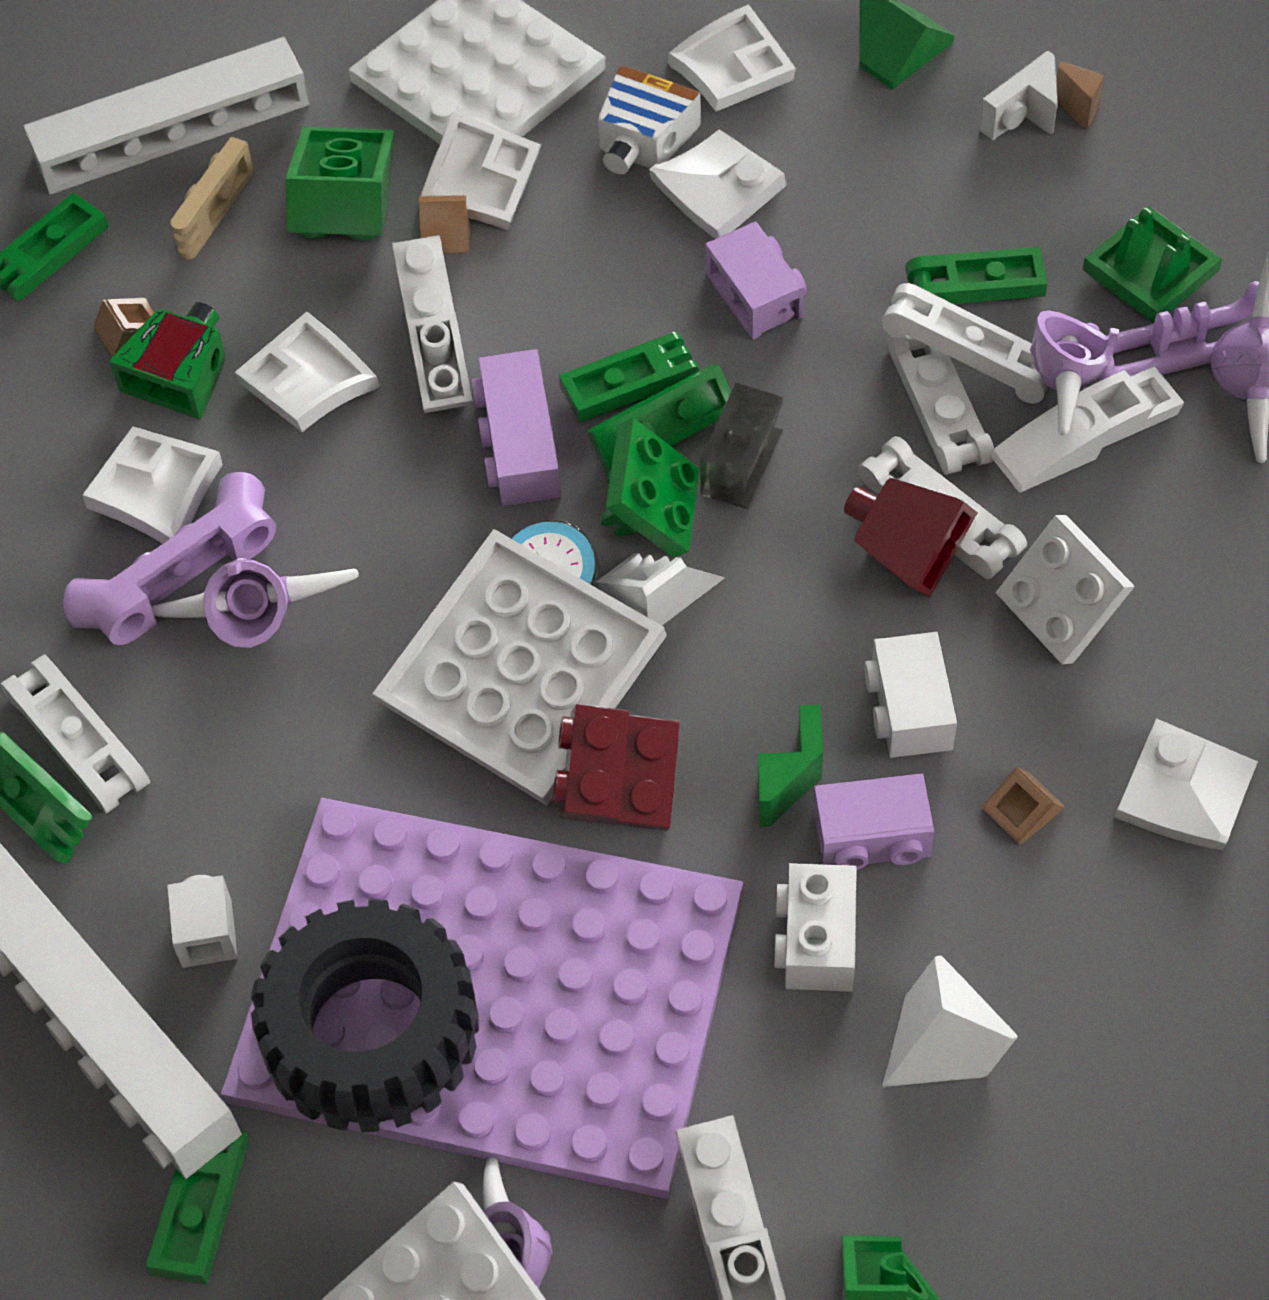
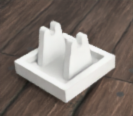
(1064, 589)

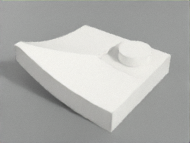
(732, 59)
(484, 167)
(718, 183)
(306, 373)
(153, 483)
(1186, 787)

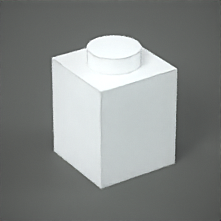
(202, 920)

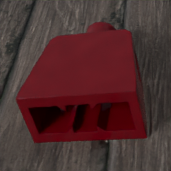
(910, 530)

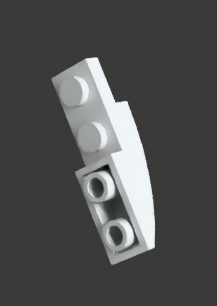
(432, 324)
(1101, 417)
(728, 1212)

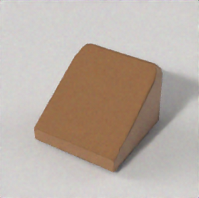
(1079, 92)
(447, 218)
(120, 320)
(1022, 805)

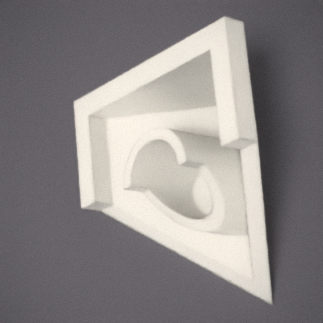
(656, 587)
(945, 1031)

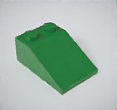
(339, 182)

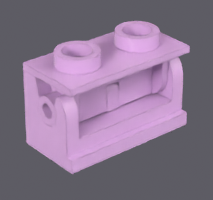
(755, 279)
(874, 821)

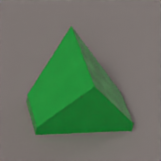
(897, 40)
(880, 1270)

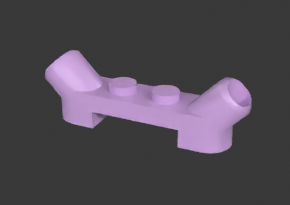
(124, 603)

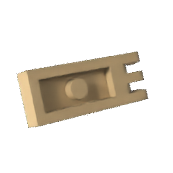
(211, 197)

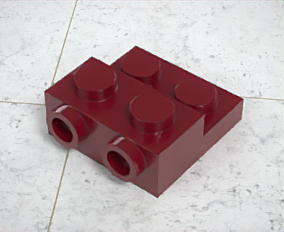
(617, 768)

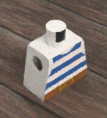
(645, 120)

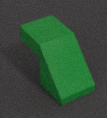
(789, 775)

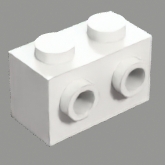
(912, 695)
(819, 927)

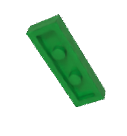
(670, 413)

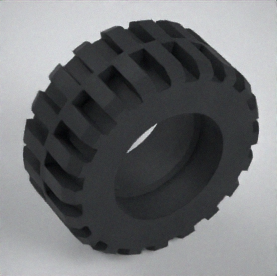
(352, 948)

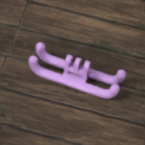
(1180, 340)

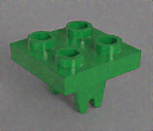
(1152, 264)
(651, 489)

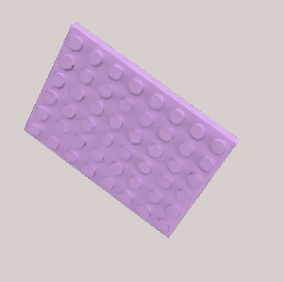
(583, 979)

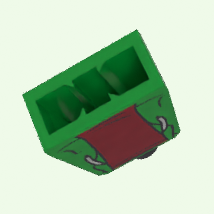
(173, 360)

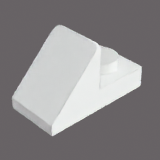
(1026, 94)

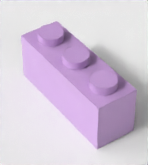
(517, 428)

